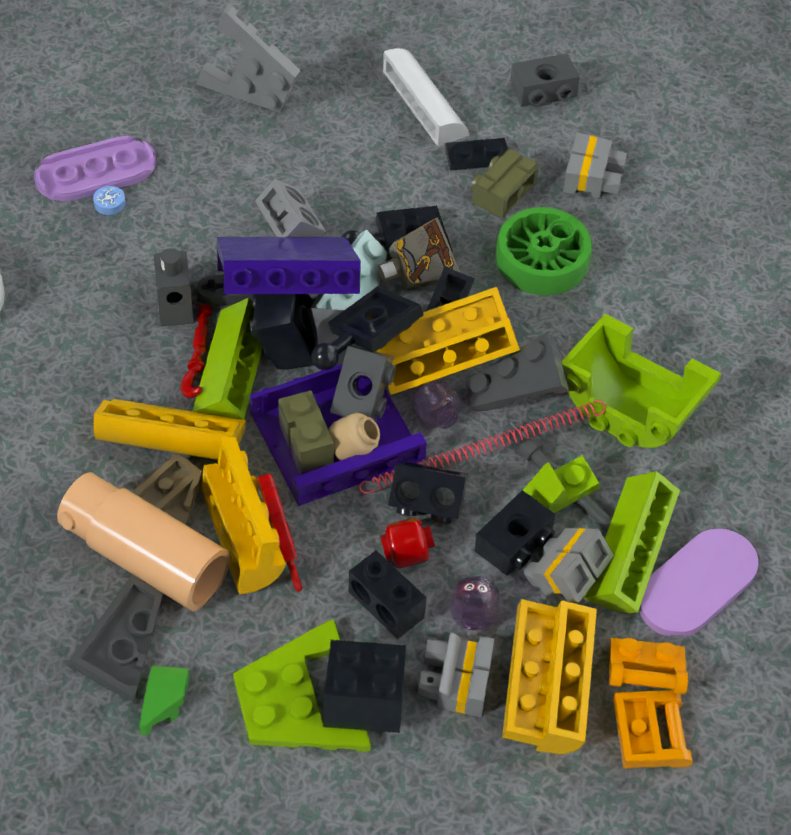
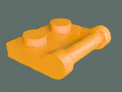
(647, 664)
(640, 732)

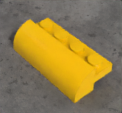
(451, 340)
(164, 428)
(241, 519)
(550, 676)

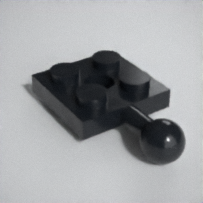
(397, 223)
(367, 323)

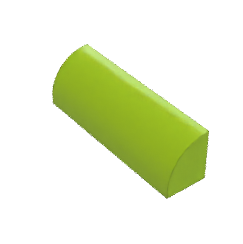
(230, 364)
(635, 541)

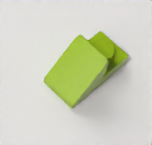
(564, 485)

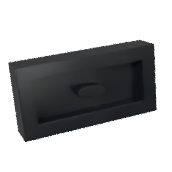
(474, 153)

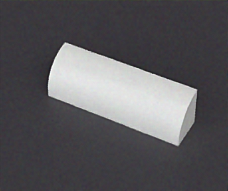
(423, 97)

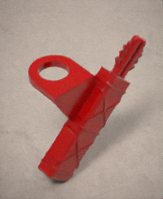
(278, 521)

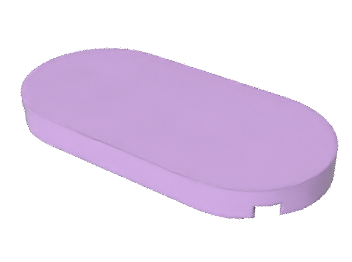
(92, 166)
(698, 582)

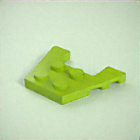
(281, 701)

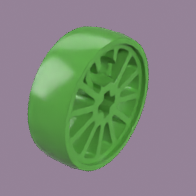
(543, 260)

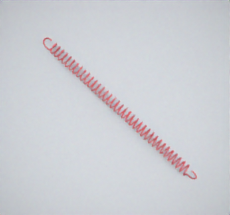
(495, 440)

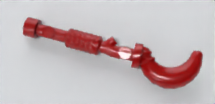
(195, 364)

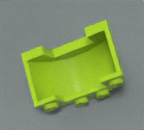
(641, 398)

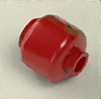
(407, 542)

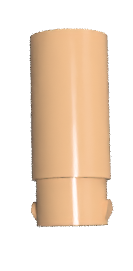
(144, 540)

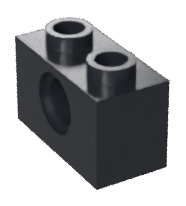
(519, 517)

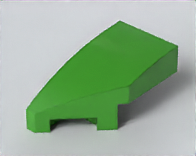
(163, 696)

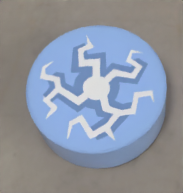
(109, 200)

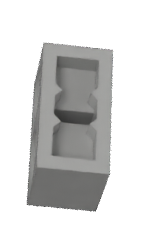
(288, 211)

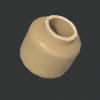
(354, 435)

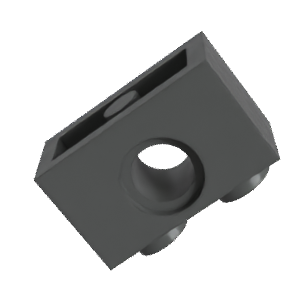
(544, 80)
(360, 363)

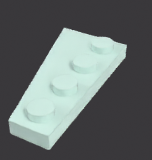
(370, 254)

